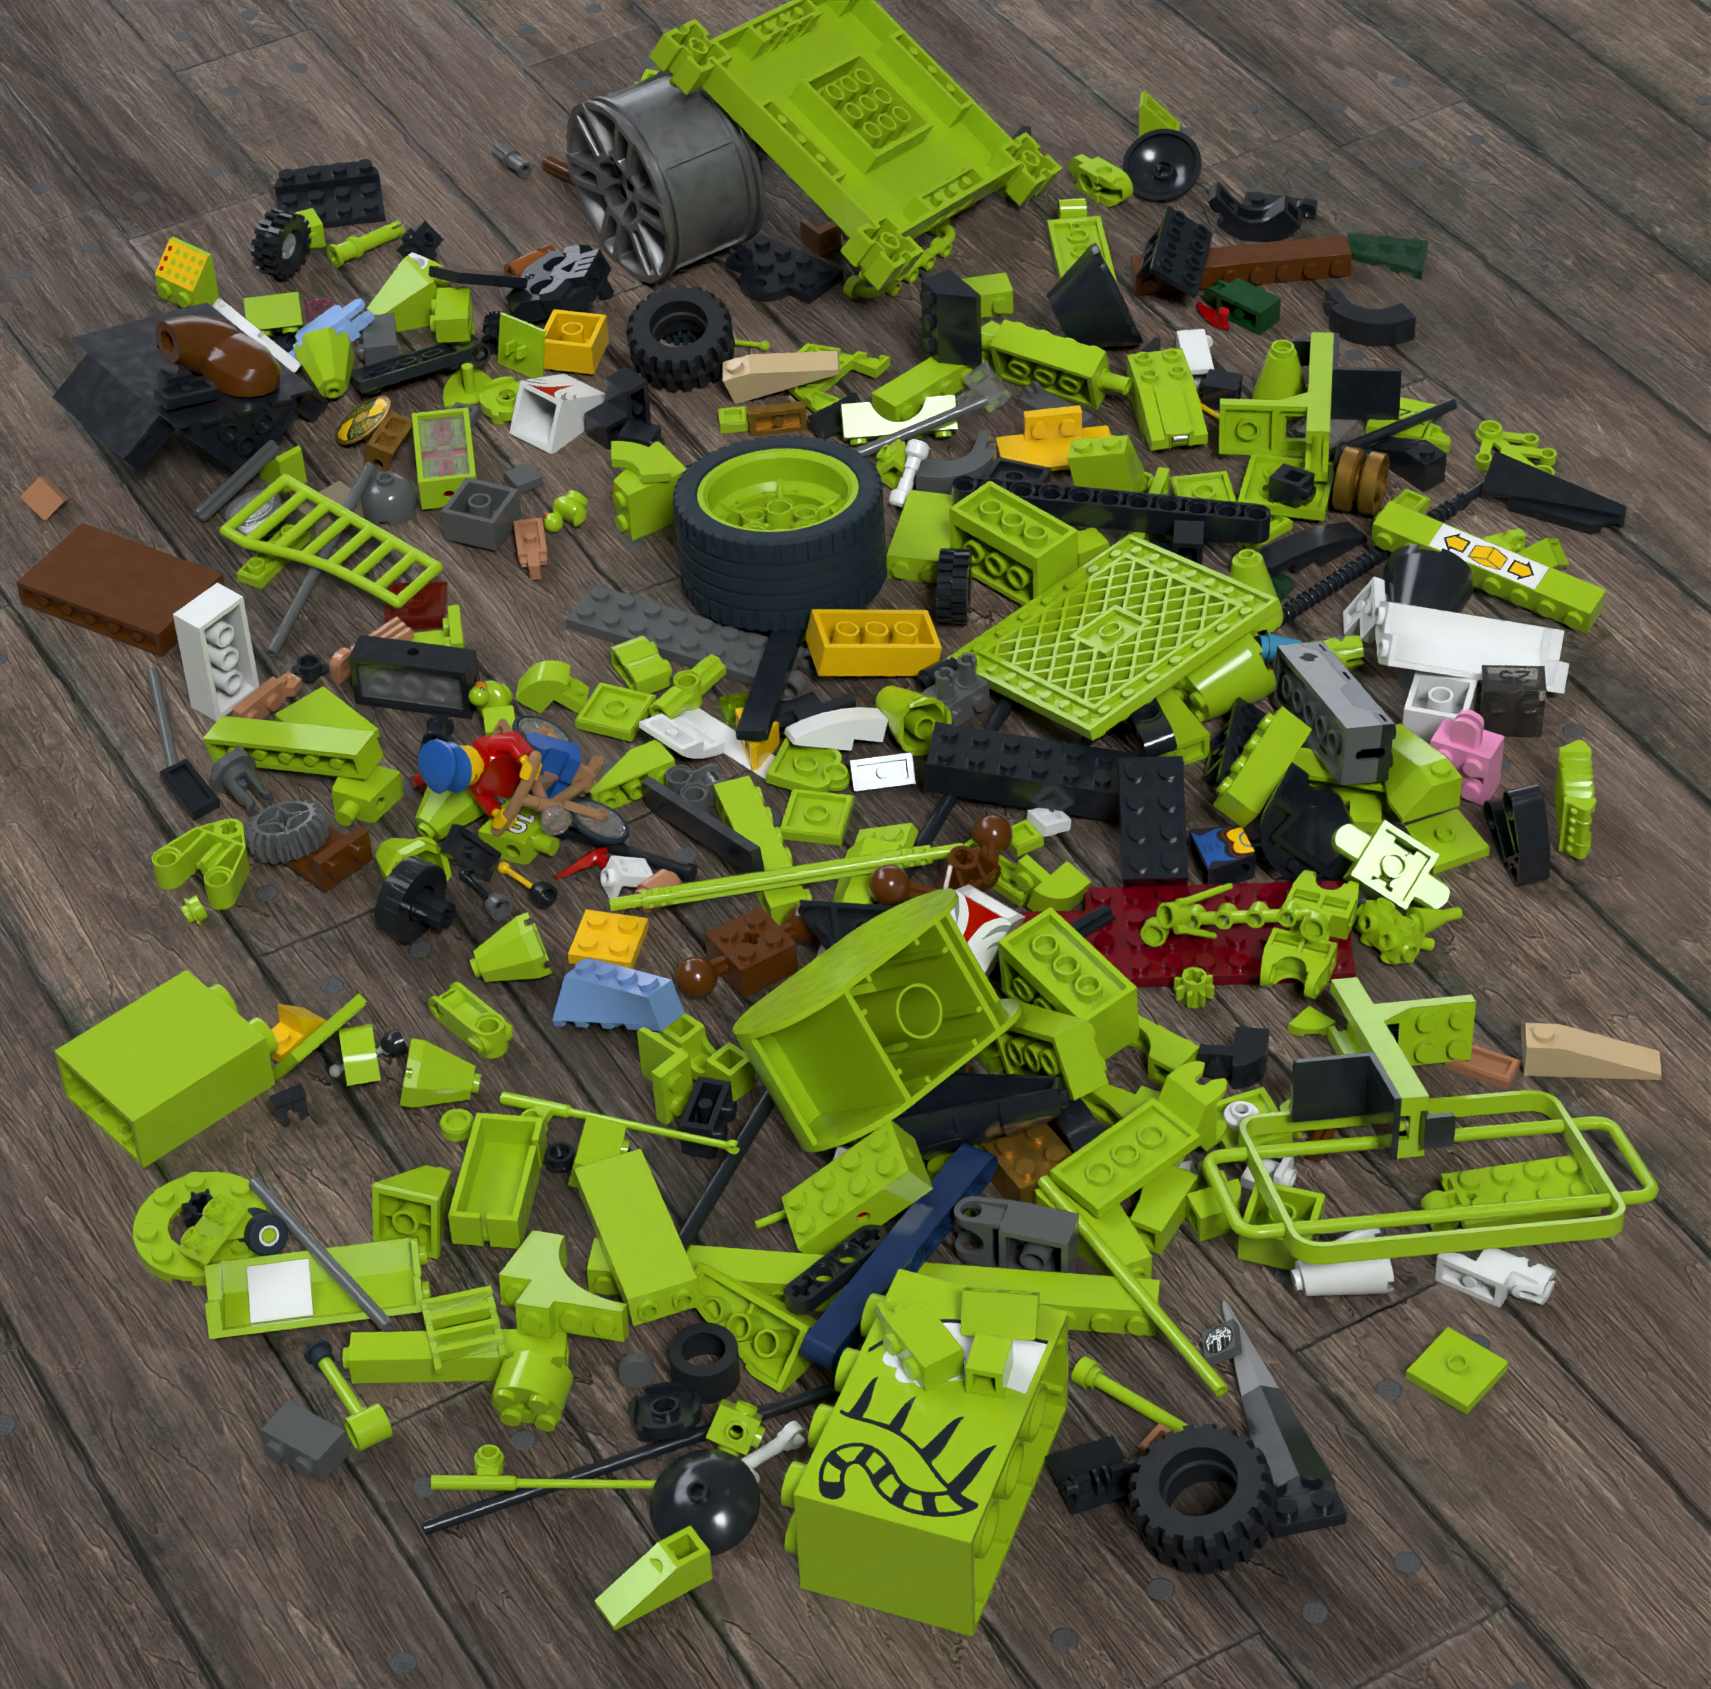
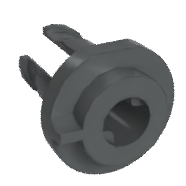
(234, 774)

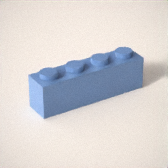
(616, 997)

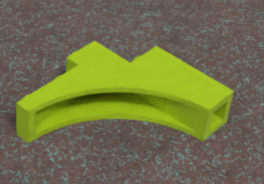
(550, 1300)

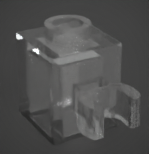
(985, 382)

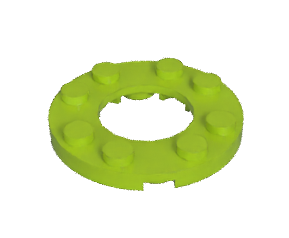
(155, 1220)

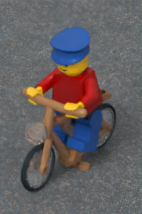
(535, 767)

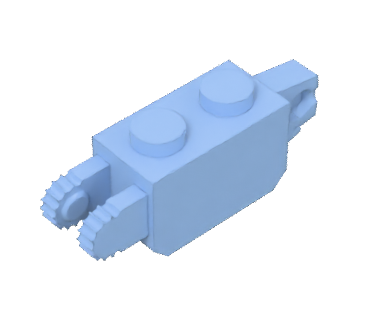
(340, 320)

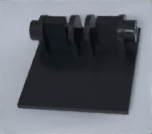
(1091, 1474)

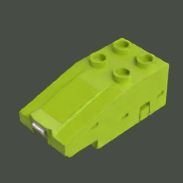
(1165, 399)

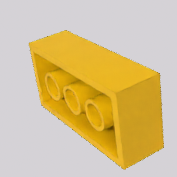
(871, 642)

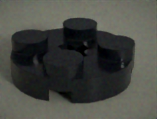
(679, 1422)

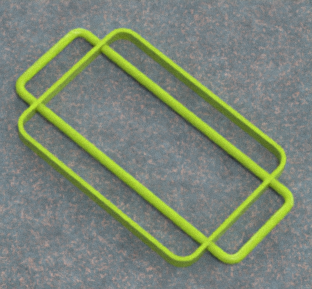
(1440, 1241)

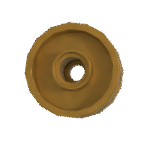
(1361, 480)

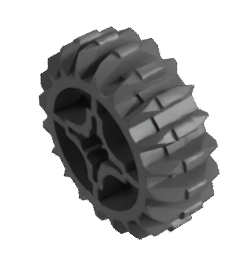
(287, 831)

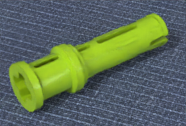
(355, 247)

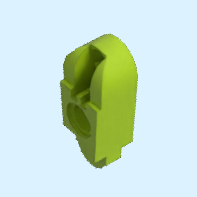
(1100, 180)

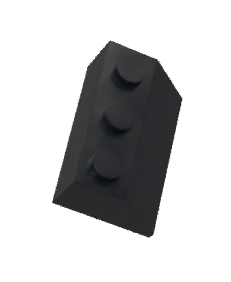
(951, 320)

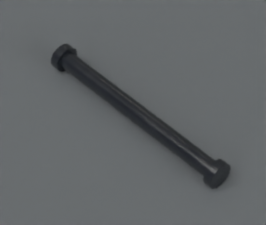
(687, 871)

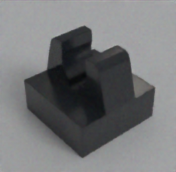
(283, 1101)

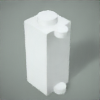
(1197, 353)

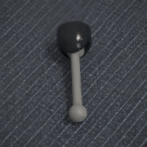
(391, 1045)

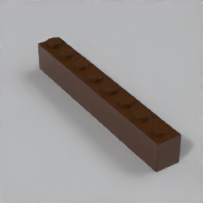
(1261, 264)

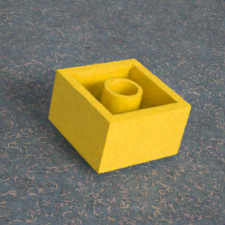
(575, 341)

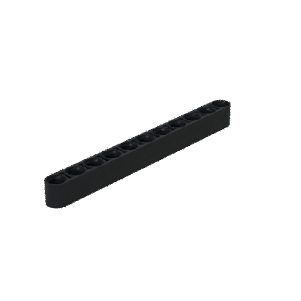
(1132, 510)

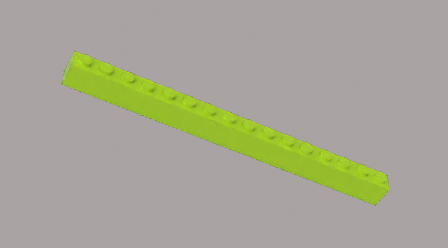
(1091, 1300)

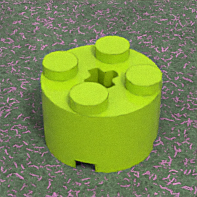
(531, 1390)

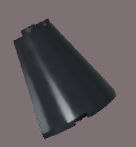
(1300, 827)

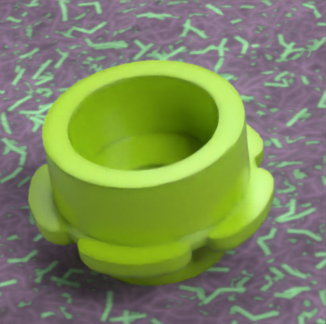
(194, 910)

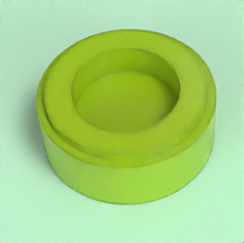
(456, 1125)

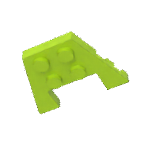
(814, 392)

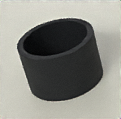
(709, 1381)

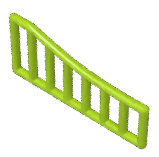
(332, 565)

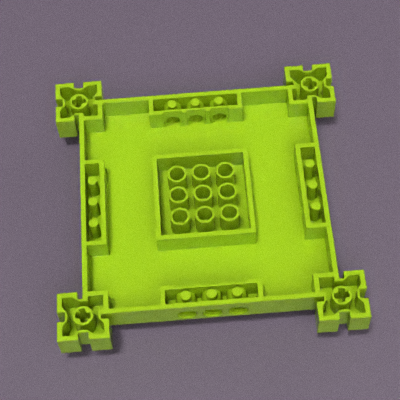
(858, 122)

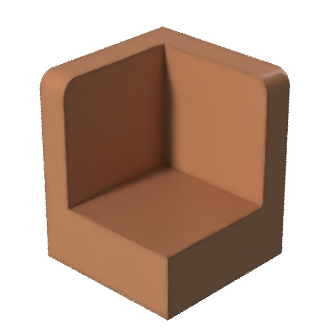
(821, 238)
(44, 497)

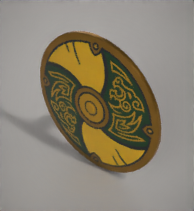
(363, 420)

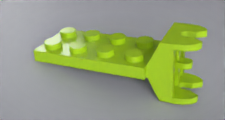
(1145, 1142)

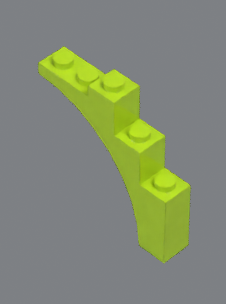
(1163, 1198)

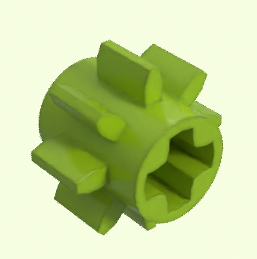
(1194, 987)

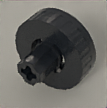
(413, 900)

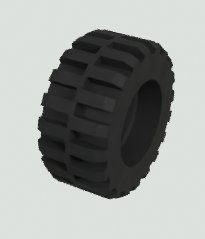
(674, 311)
(1209, 1539)

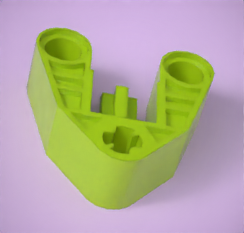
(214, 849)

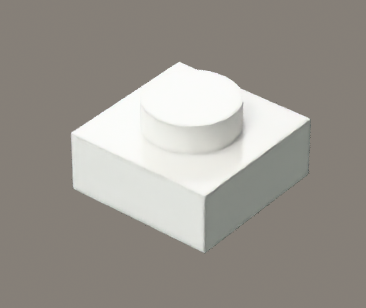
(1049, 822)

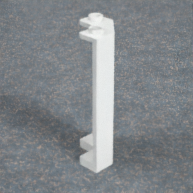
(1462, 643)

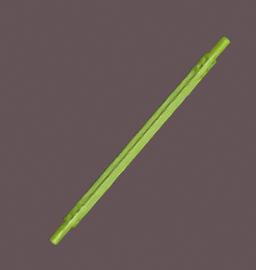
(780, 877)

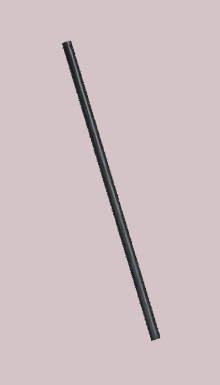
(617, 1462)

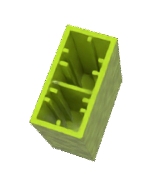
(167, 1066)

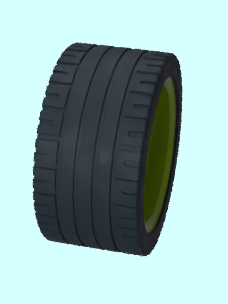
(780, 531)

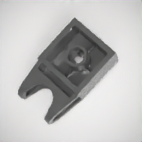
(1018, 1235)

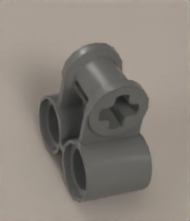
(695, 785)

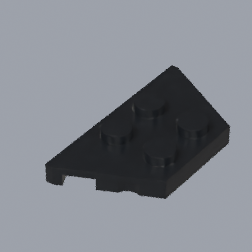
(836, 919)

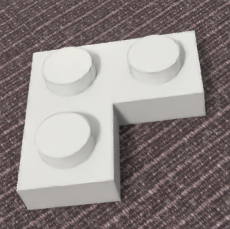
(1360, 612)

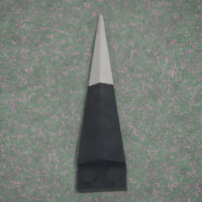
(1299, 1475)

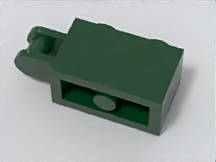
(1248, 305)

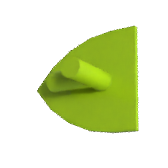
(465, 386)

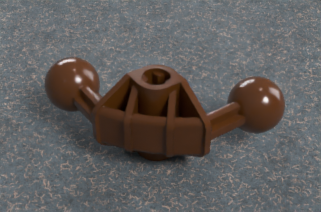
(963, 867)

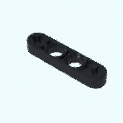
(807, 1293)

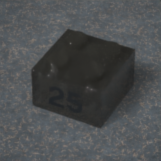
(1512, 699)

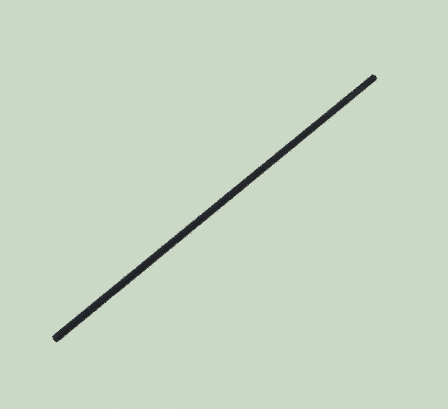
(765, 1103)

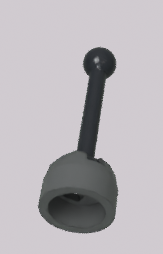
(492, 900)

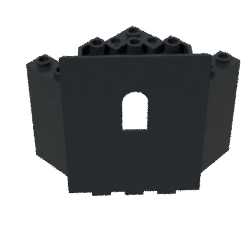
(116, 400)

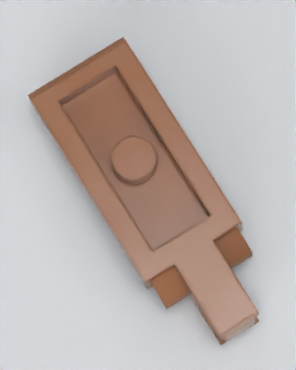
(531, 545)
(268, 697)

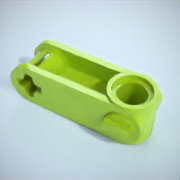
(472, 1021)

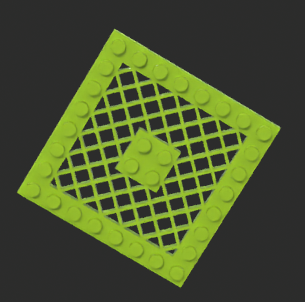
(1116, 635)

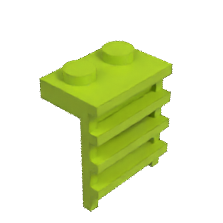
(460, 1318)

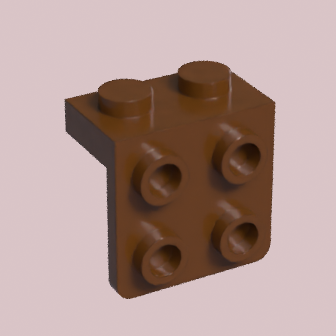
(336, 858)

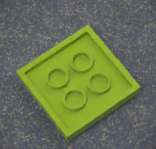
(1256, 488)

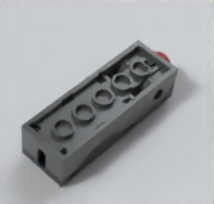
(1347, 725)

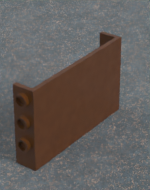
(115, 587)

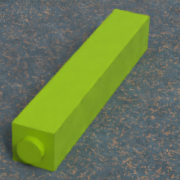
(408, 1357)

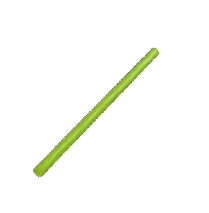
(1136, 1290)

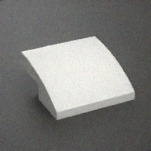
(683, 736)

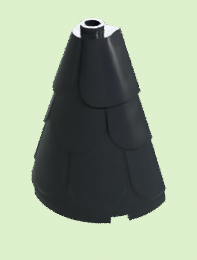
(981, 1108)

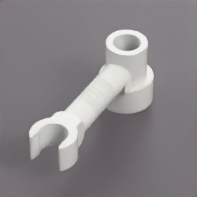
(785, 1440)

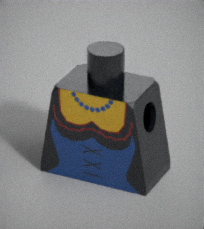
(1224, 854)

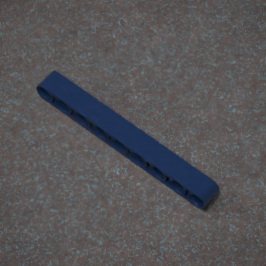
(903, 1248)

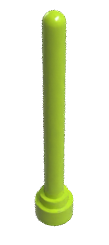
(1089, 1374)

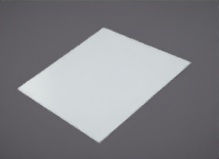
(279, 1290)

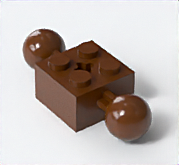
(747, 953)

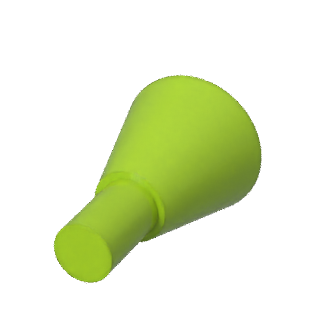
(1430, 919)

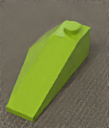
(764, 1329)

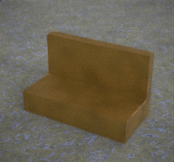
(777, 418)

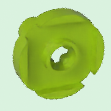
(493, 402)

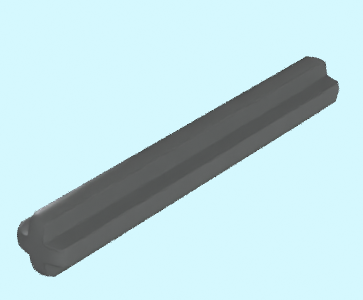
(237, 481)

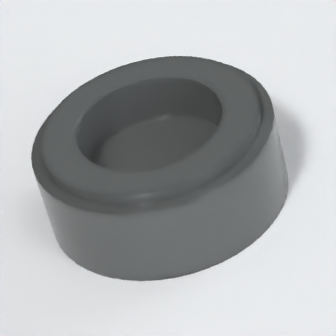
(636, 1370)

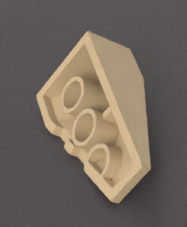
(769, 373)
(1571, 1052)

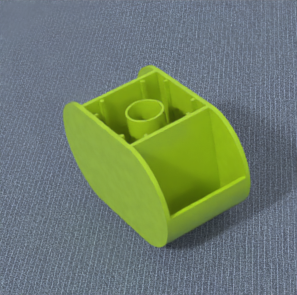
(873, 1023)

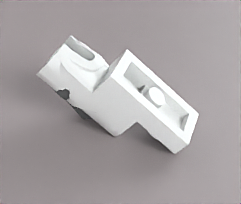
(1496, 1276)

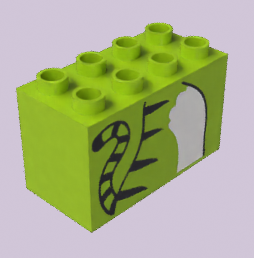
(920, 1487)

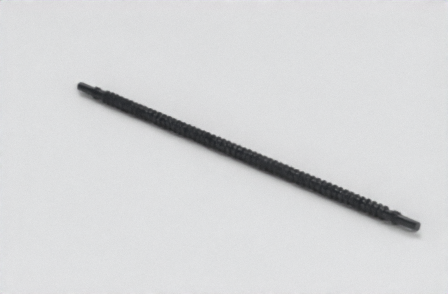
(1345, 576)

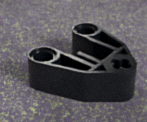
(1520, 833)

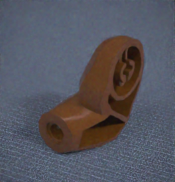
(221, 353)

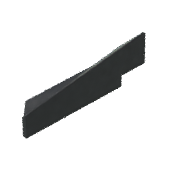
(1550, 497)

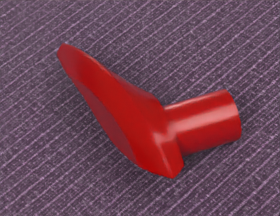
(1219, 319)
(589, 860)

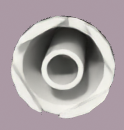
(1346, 1277)

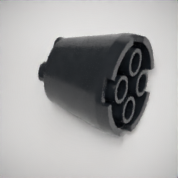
(1428, 579)

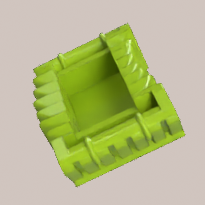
(1574, 798)

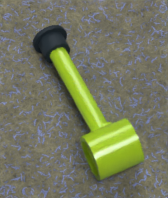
(365, 1425)

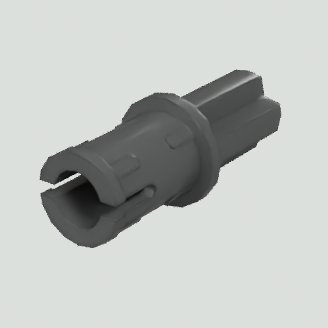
(511, 159)

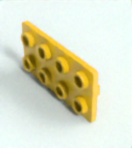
(1048, 437)

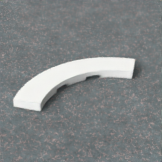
(256, 334)

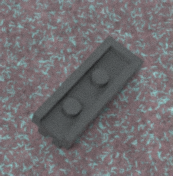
(1037, 398)

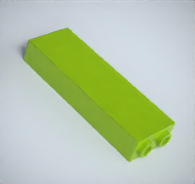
(638, 1237)

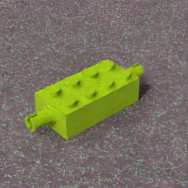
(1058, 363)

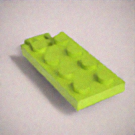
(1074, 234)
(1512, 1183)

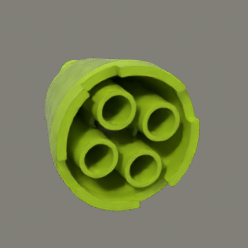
(1224, 678)

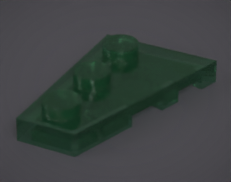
(1390, 251)

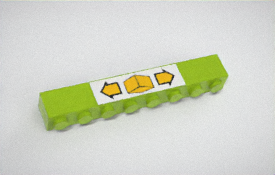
(1495, 567)

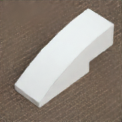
(839, 728)

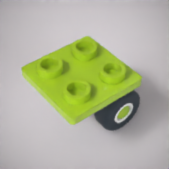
(228, 1220)

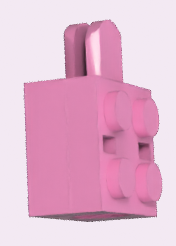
(1473, 753)

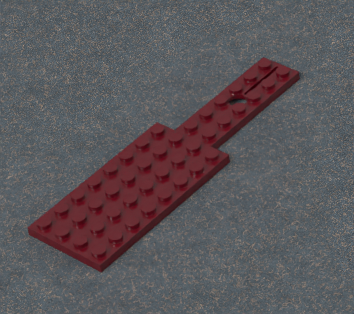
(1230, 957)

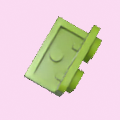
(669, 1071)

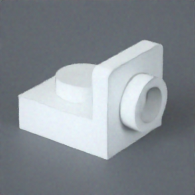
(624, 872)
(1280, 1173)

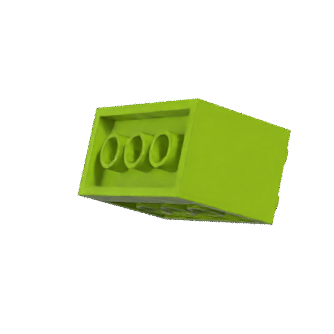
(1013, 542)
(1062, 972)

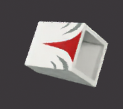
(552, 410)
(983, 924)

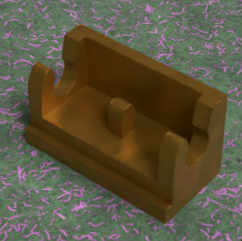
(388, 439)

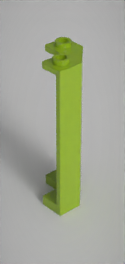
(384, 1269)

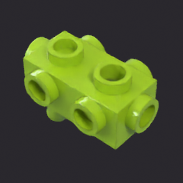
(1390, 932)

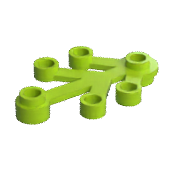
(1491, 434)

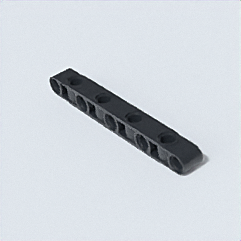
(1152, 730)

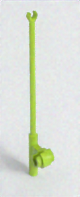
(547, 1109)
(489, 1467)

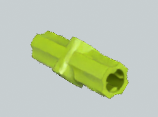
(689, 688)

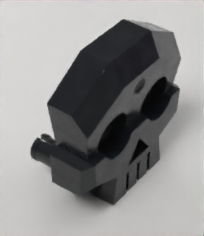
(561, 282)

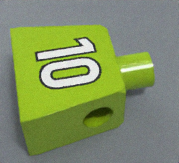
(523, 839)

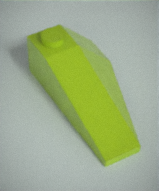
(1420, 778)

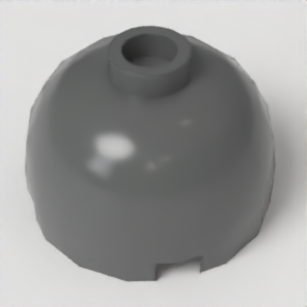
(389, 499)

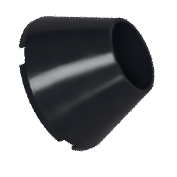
(1092, 305)

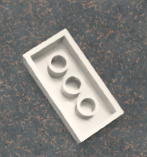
(216, 651)

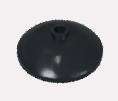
(1158, 153)
(718, 1516)

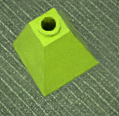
(407, 295)
(413, 1206)

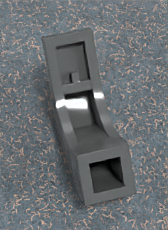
(937, 475)

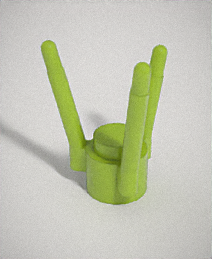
(1178, 913)

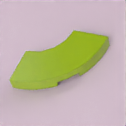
(641, 460)

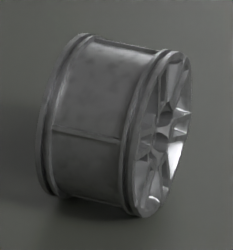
(663, 176)

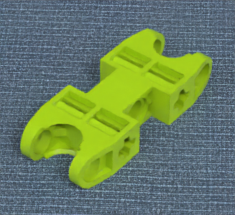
(1311, 962)

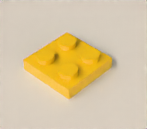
(609, 938)

